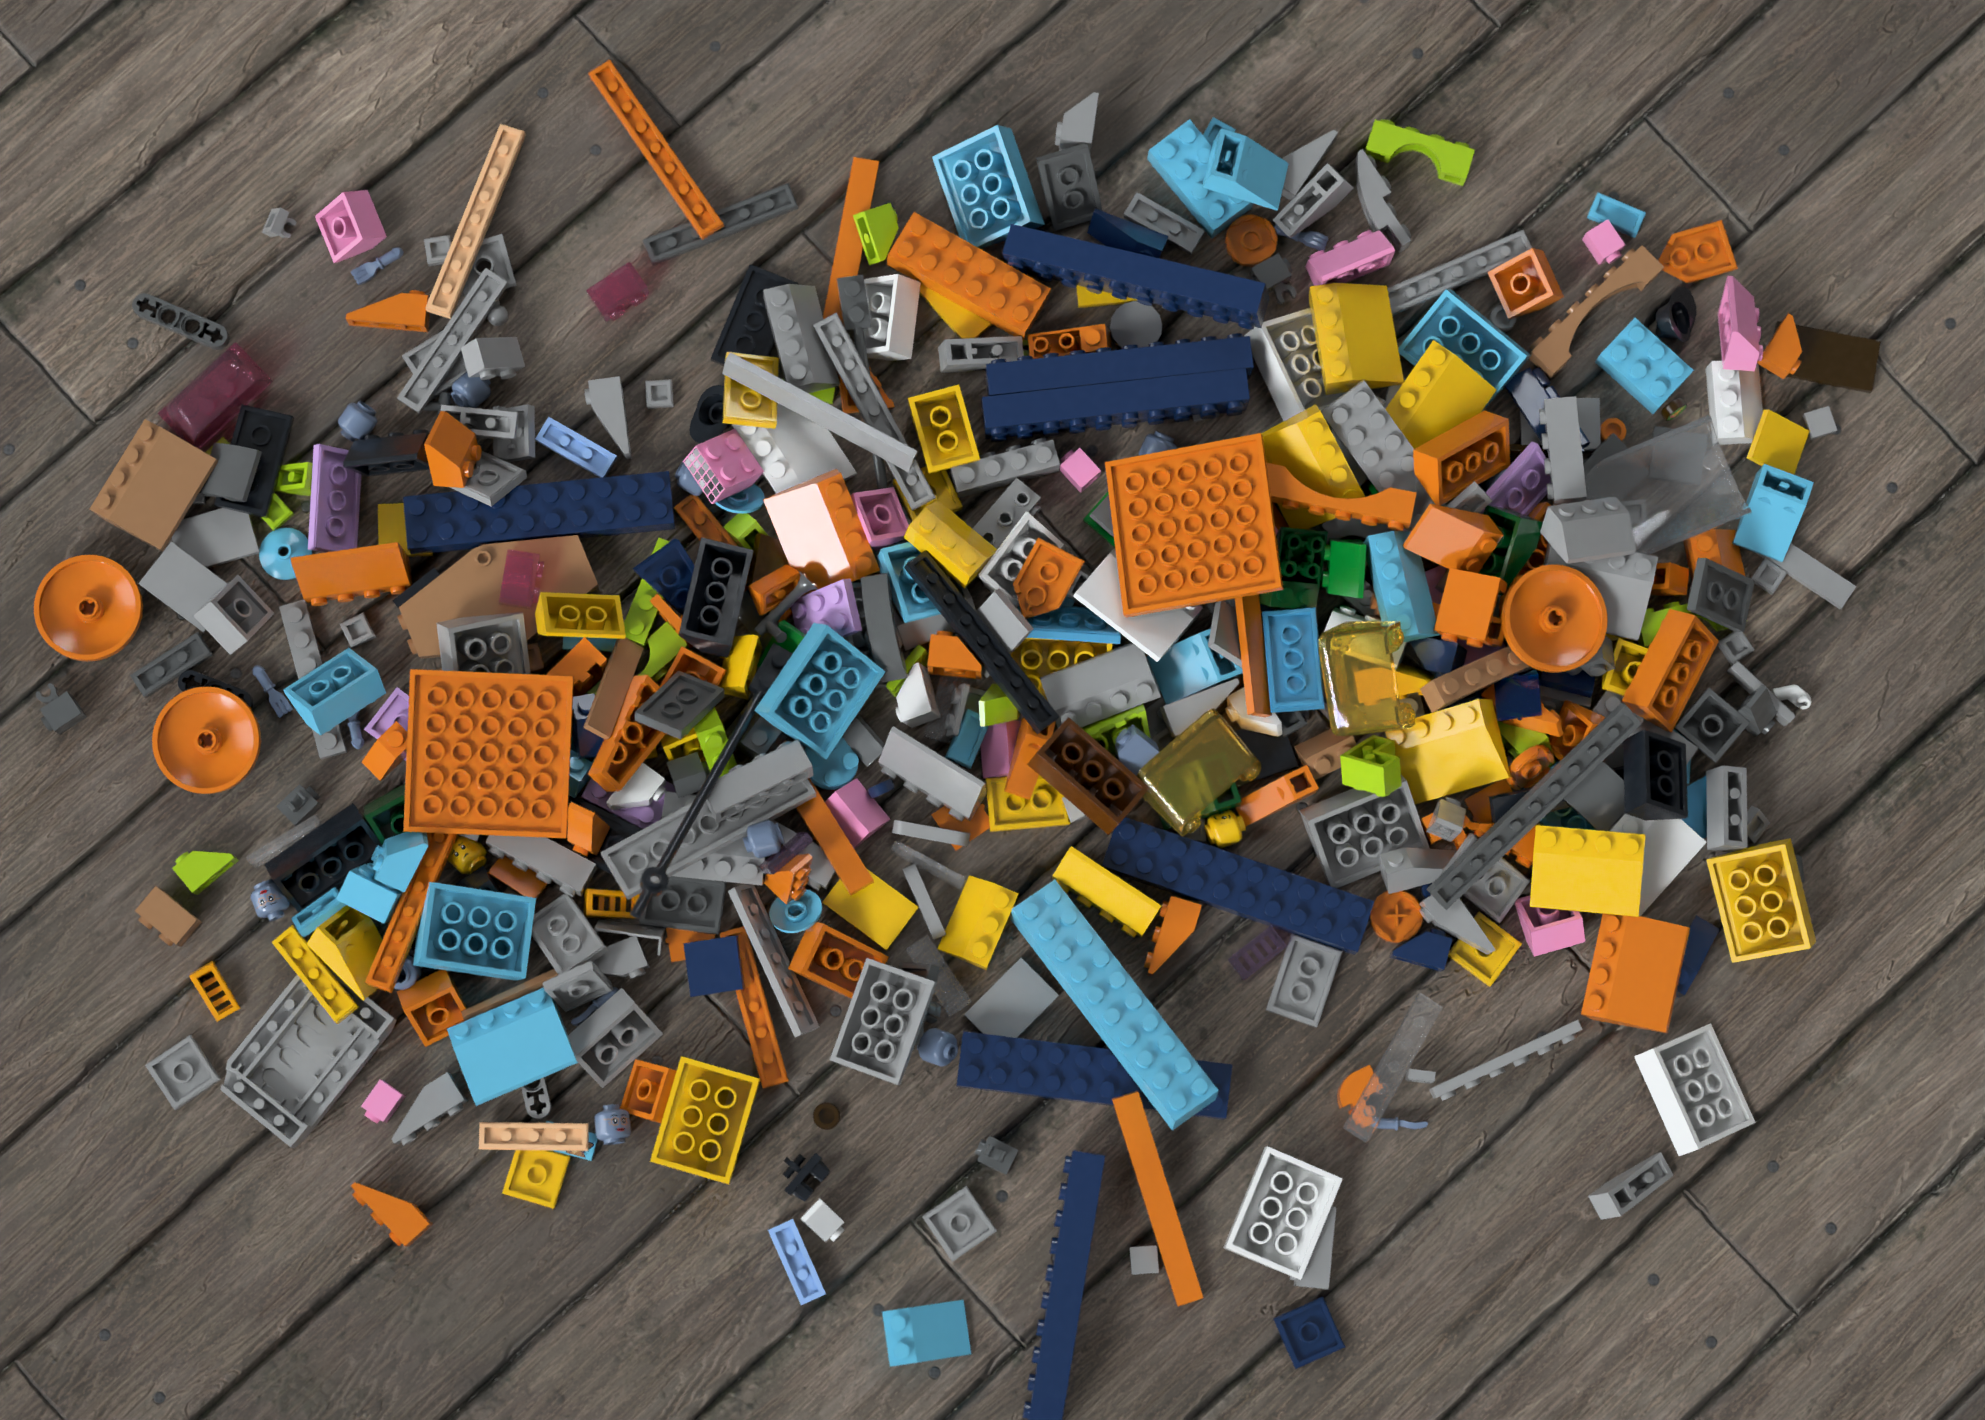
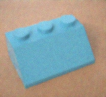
(335, 691)

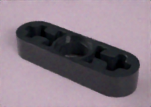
(200, 678)

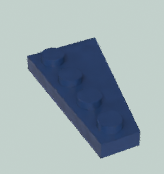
(669, 573)

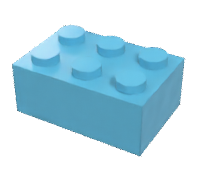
(1644, 366)

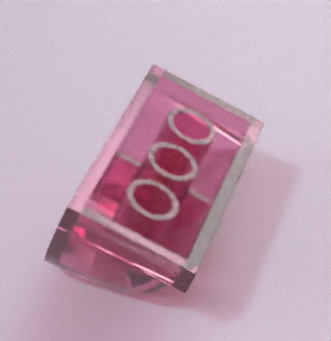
(215, 396)

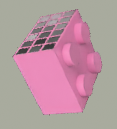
(723, 466)

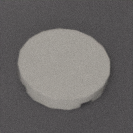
(1135, 325)

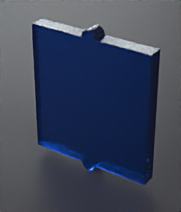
(1518, 697)

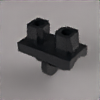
(797, 1186)

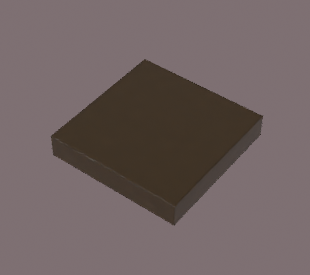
(766, 557)

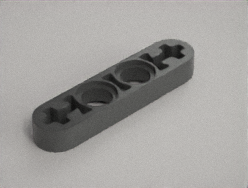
(179, 324)

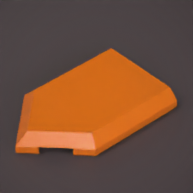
(1698, 253)
(1045, 578)

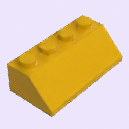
(1106, 892)

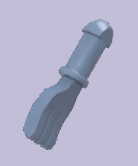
(1310, 239)
(369, 269)
(276, 699)
(355, 731)
(596, 1004)
(1393, 1123)

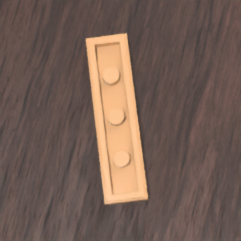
(534, 1136)

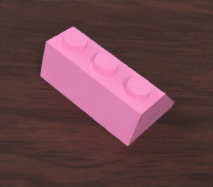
(1350, 259)
(1739, 328)

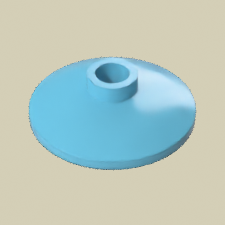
(744, 501)
(270, 559)
(797, 914)

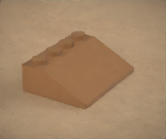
(153, 485)

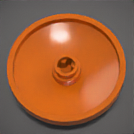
(88, 608)
(1554, 618)
(206, 740)

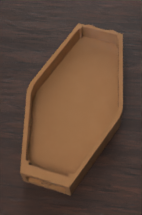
(475, 584)

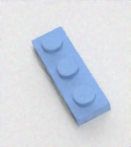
(576, 448)
(797, 1262)

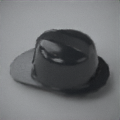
(1677, 317)
(708, 416)

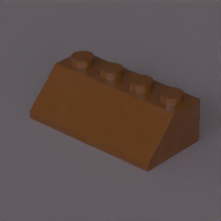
(1088, 776)

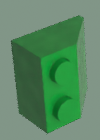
(1344, 567)

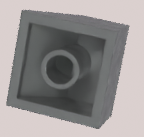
(1711, 724)

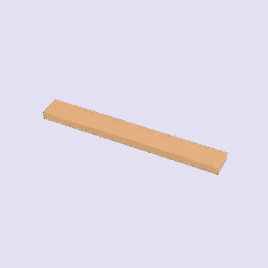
(475, 221)

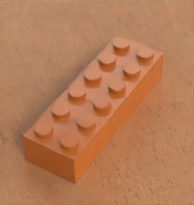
(968, 276)

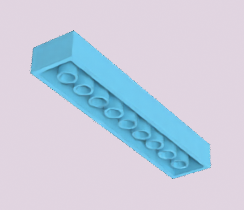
(1114, 1004)

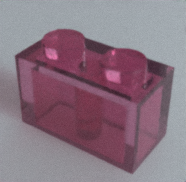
(618, 292)
(520, 579)

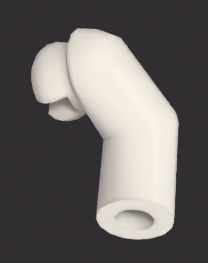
(1794, 694)

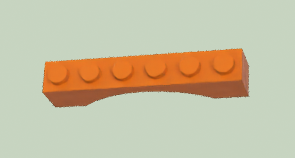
(1388, 507)

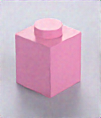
(1604, 243)
(1079, 469)
(382, 1102)

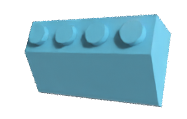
(1400, 585)

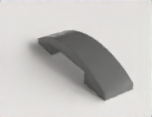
(882, 627)

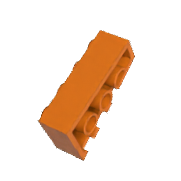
(584, 664)
(629, 741)

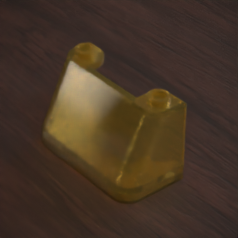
(1362, 678)
(1196, 771)

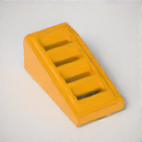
(611, 913)
(218, 1015)

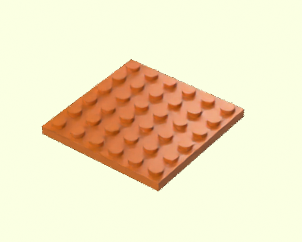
(1193, 525)
(488, 753)

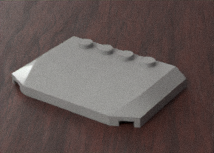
(302, 1060)

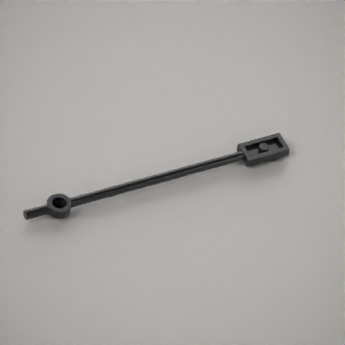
(762, 681)

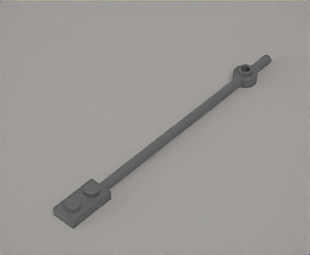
(855, 319)

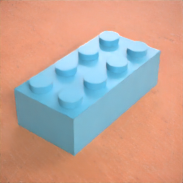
(1183, 164)

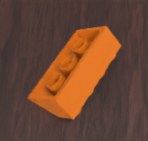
(1463, 455)
(1670, 669)

